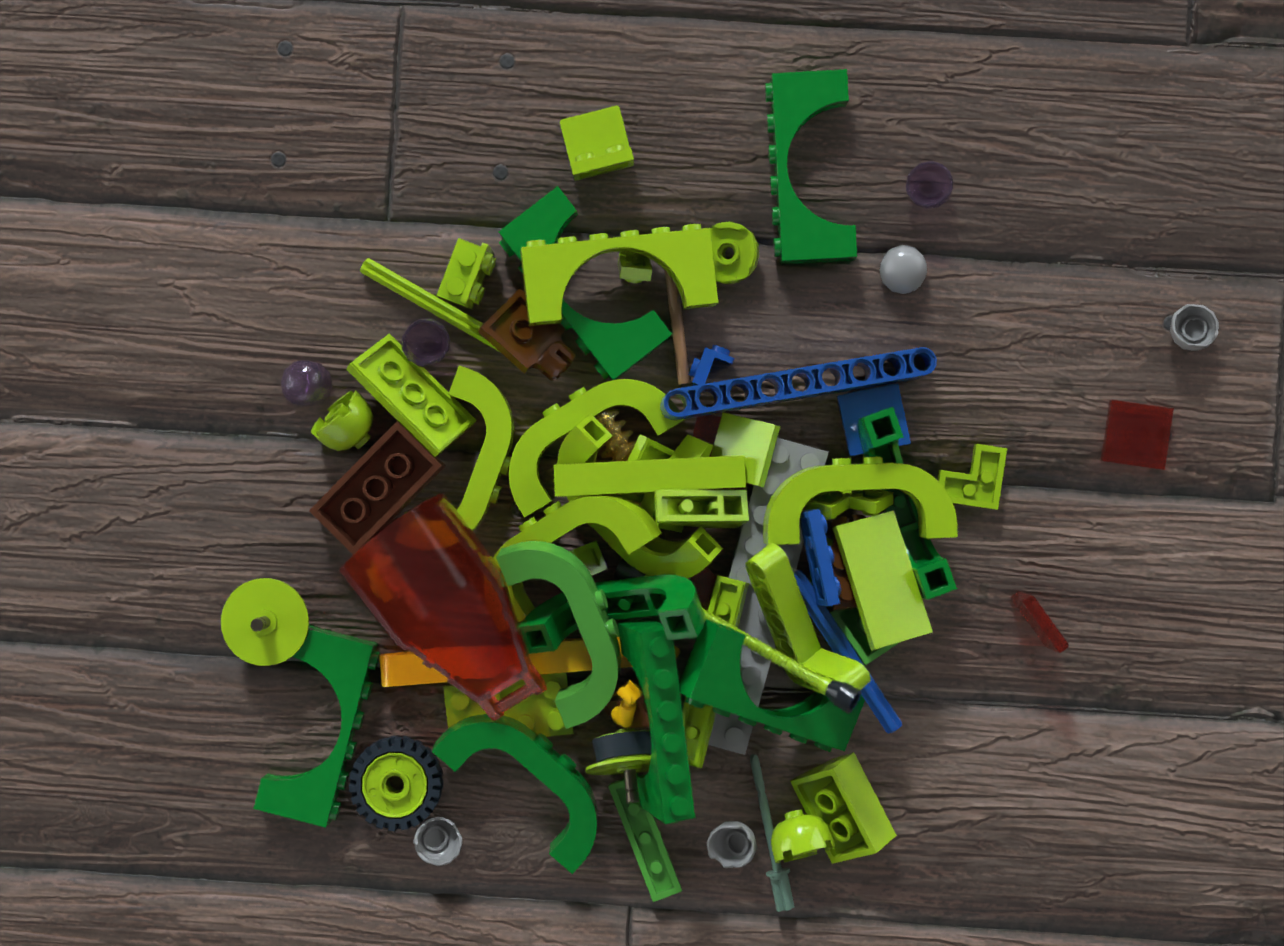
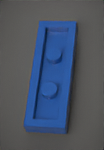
(819, 557)

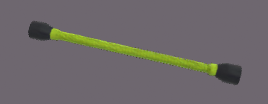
(839, 693)

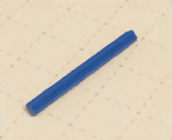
(840, 645)

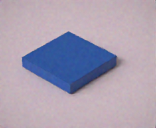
(866, 402)

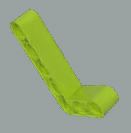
(791, 623)

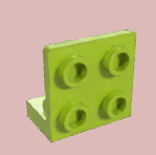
(596, 143)
(466, 273)

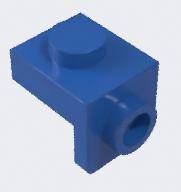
(701, 368)

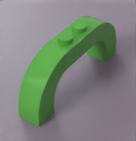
(588, 605)

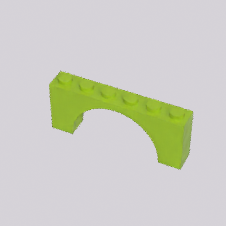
(682, 254)

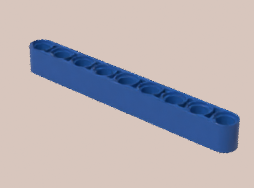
(813, 381)

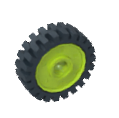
(389, 806)

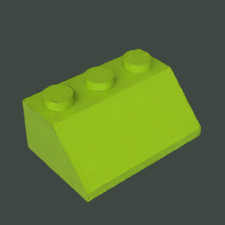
(848, 805)

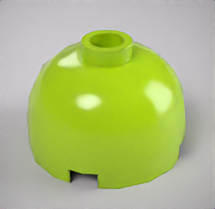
(345, 423)
(800, 837)

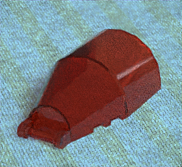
(446, 603)

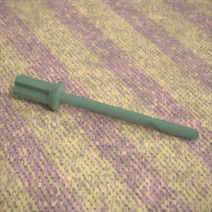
(779, 875)

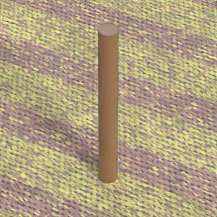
(677, 331)

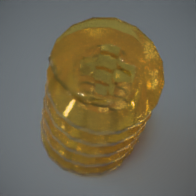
(618, 444)

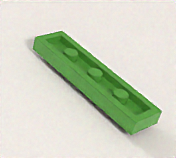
(646, 845)

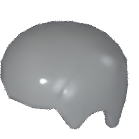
(903, 269)
(1194, 327)
(437, 841)
(732, 844)

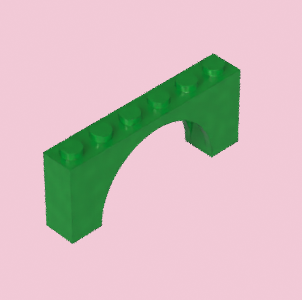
(801, 233)
(614, 345)
(715, 680)
(667, 785)
(314, 794)

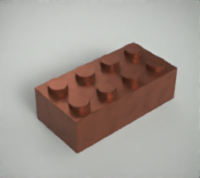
(377, 488)

